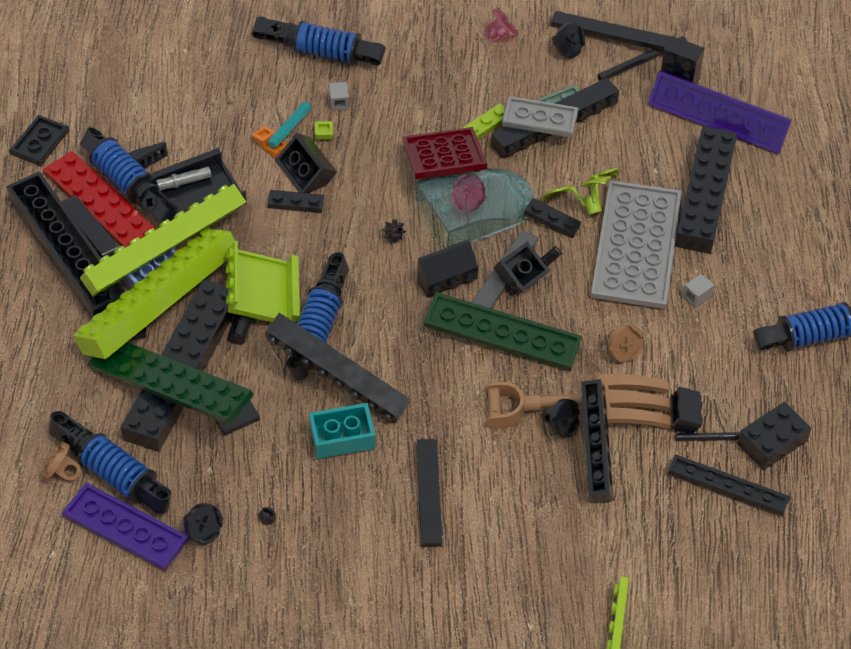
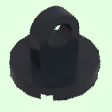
(569, 40)
(562, 417)
(203, 523)

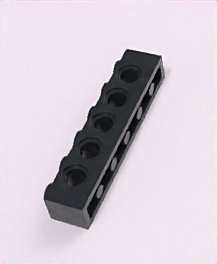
(597, 441)

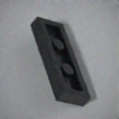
(295, 201)
(552, 218)

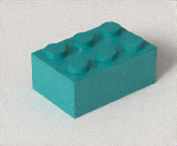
(342, 430)

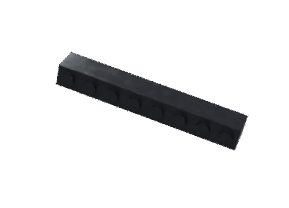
(588, 100)
(337, 368)

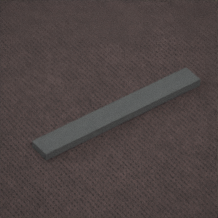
(494, 285)

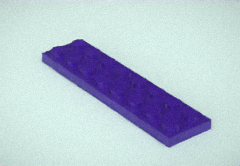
(720, 111)

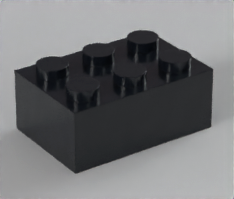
(683, 59)
(774, 435)

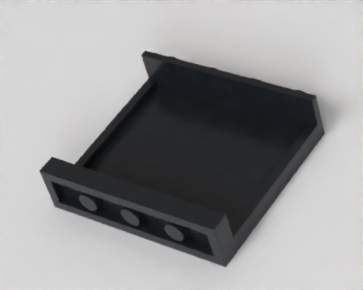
(196, 191)

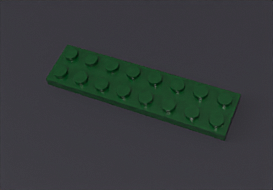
(503, 331)

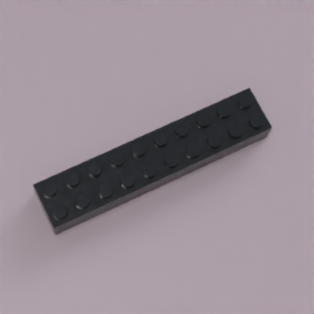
(60, 238)
(191, 344)

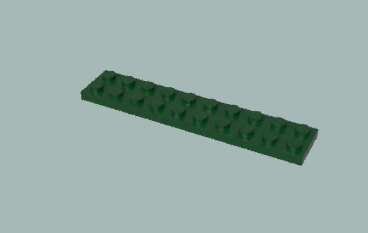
(174, 382)

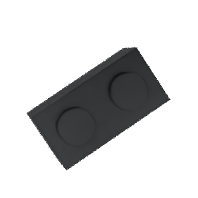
(686, 410)

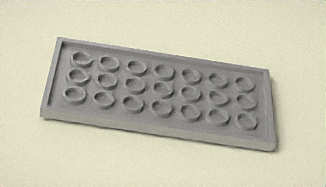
(636, 244)

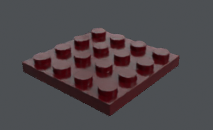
(444, 153)

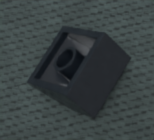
(521, 268)

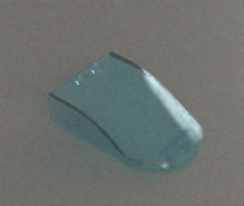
(504, 205)

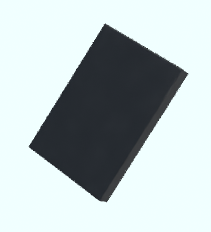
(39, 140)

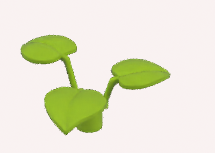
(592, 201)

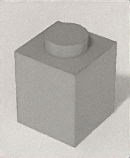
(338, 96)
(698, 290)

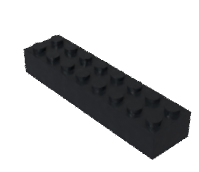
(706, 190)

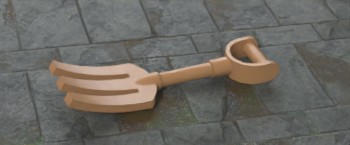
(614, 399)

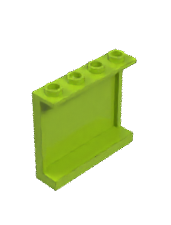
(262, 285)

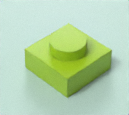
(323, 130)

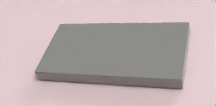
(540, 116)

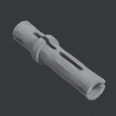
(185, 178)

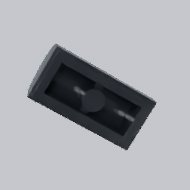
(239, 329)

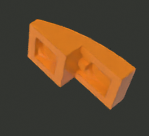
(261, 138)

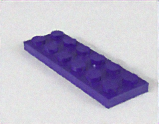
(125, 526)

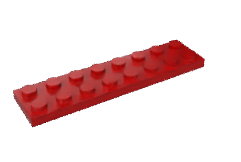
(103, 202)

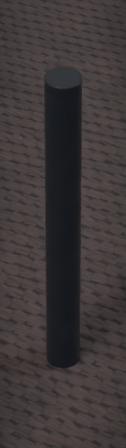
(706, 436)

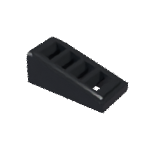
(149, 155)

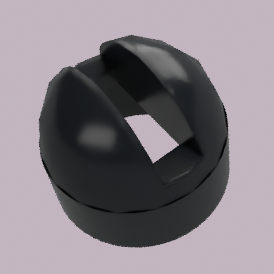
(265, 518)

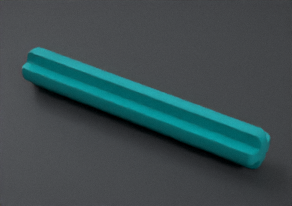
(289, 124)

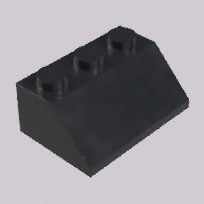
(305, 164)
(447, 268)

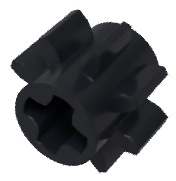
(397, 228)

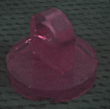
(500, 26)
(468, 193)

